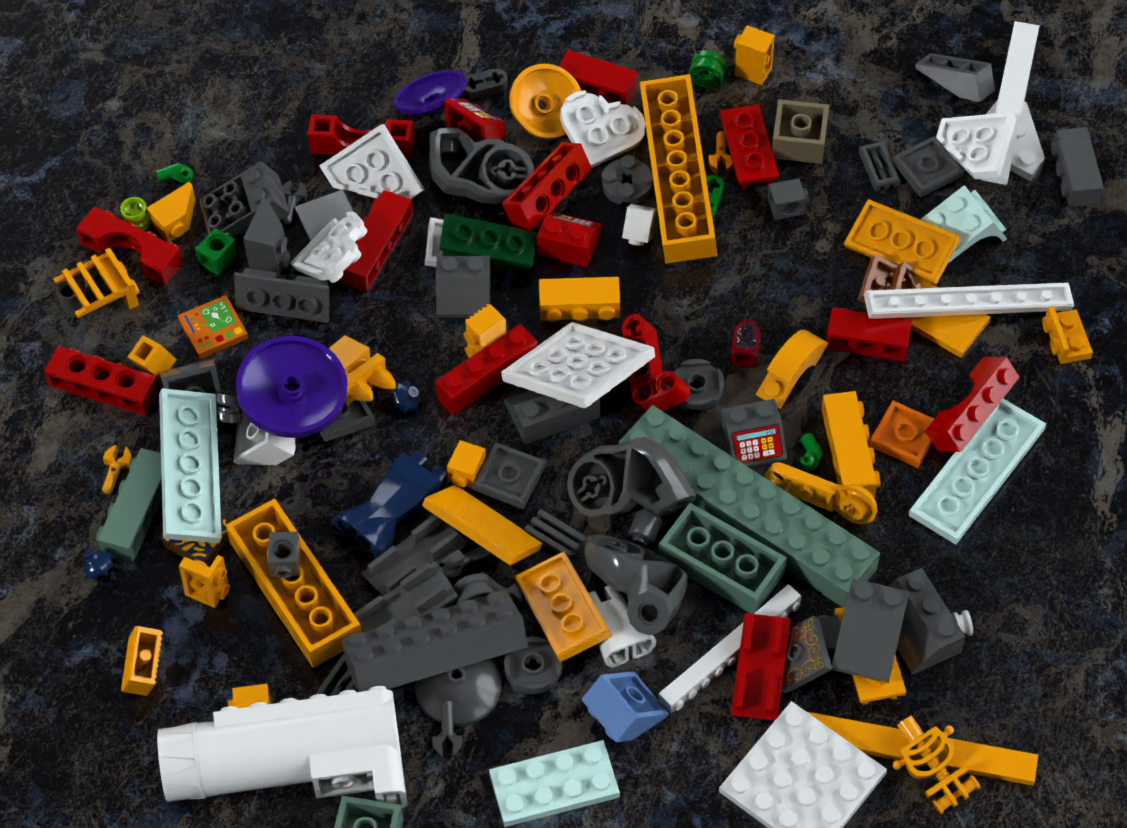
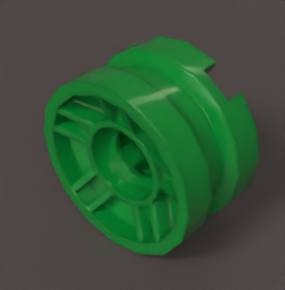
(707, 69)

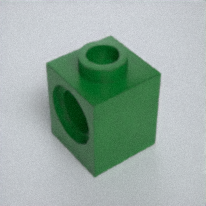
(217, 251)

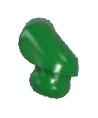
(175, 171)
(814, 452)

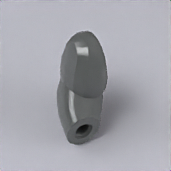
(478, 170)
(628, 474)
(649, 580)

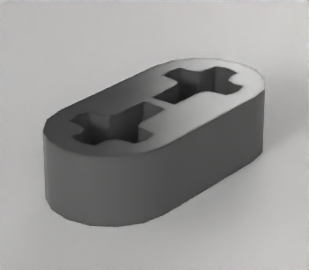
(485, 84)

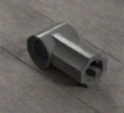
(66, 296)

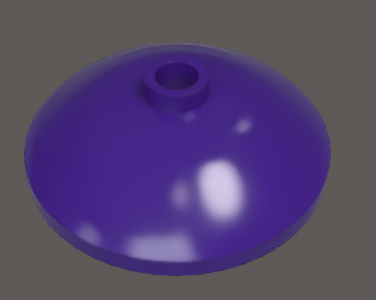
(427, 93)

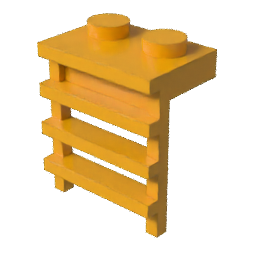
(114, 276)

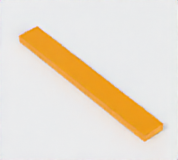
(980, 758)

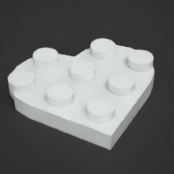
(601, 127)
(332, 249)

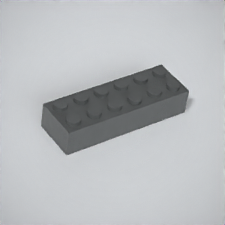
(435, 642)

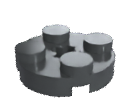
(622, 169)
(712, 379)
(533, 681)

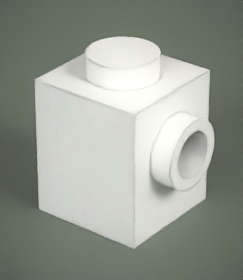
(639, 224)

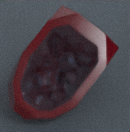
(745, 344)

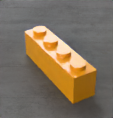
(848, 441)

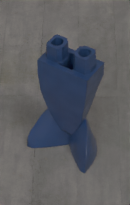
(395, 500)

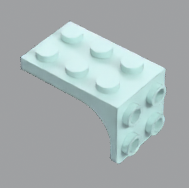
(966, 216)

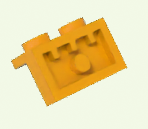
(1067, 335)
(205, 582)

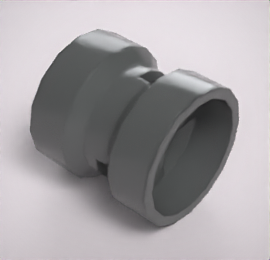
(225, 413)

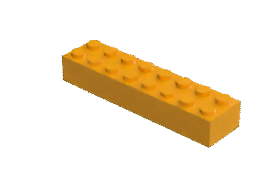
(678, 169)

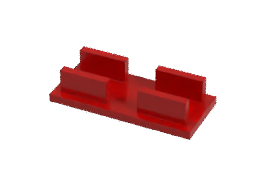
(749, 145)
(760, 667)

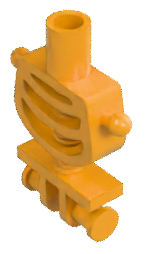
(917, 738)

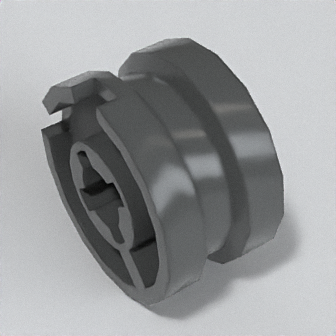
(473, 587)

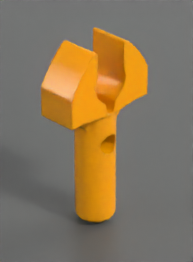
(720, 155)
(115, 467)

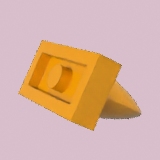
(367, 375)

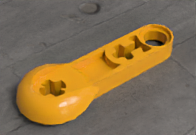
(825, 493)

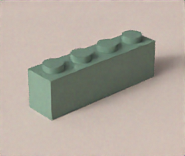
(134, 507)

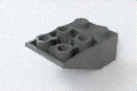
(236, 202)

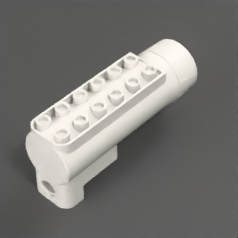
(334, 741)

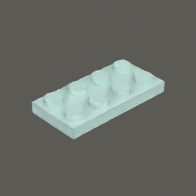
(554, 783)

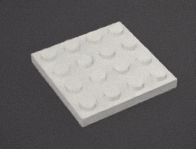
(578, 364)
(802, 775)

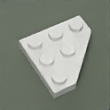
(978, 142)
(1027, 153)
(373, 166)

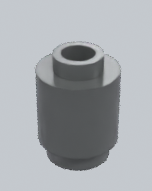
(644, 528)

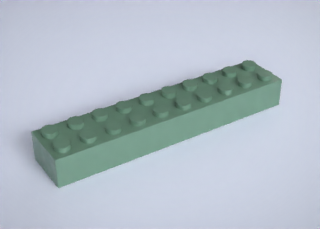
(739, 496)

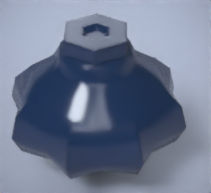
(406, 396)
(96, 563)

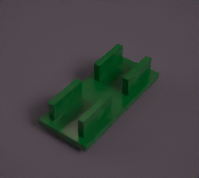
(506, 245)

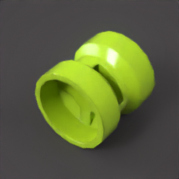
(135, 211)

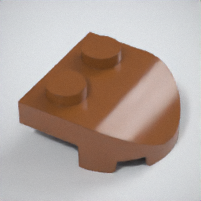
(887, 276)

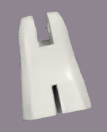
(624, 636)

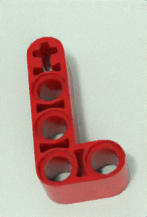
(650, 383)

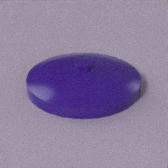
(291, 386)

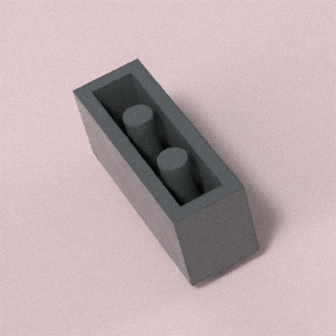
(1077, 167)

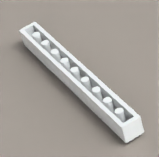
(722, 655)

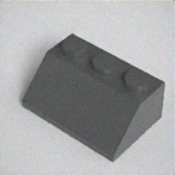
(543, 416)
(928, 628)

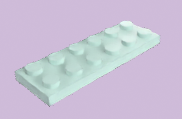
(189, 466)
(977, 472)

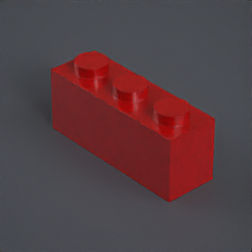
(601, 77)
(878, 337)

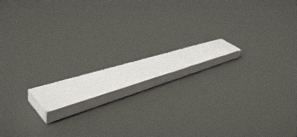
(1015, 84)
(968, 300)

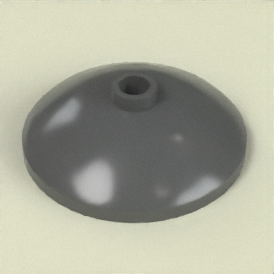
(471, 695)

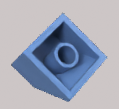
(623, 705)

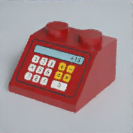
(473, 120)
(568, 238)

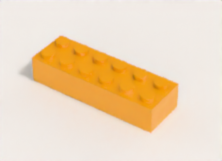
(305, 603)

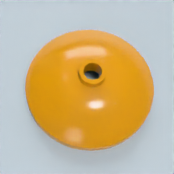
(546, 85)

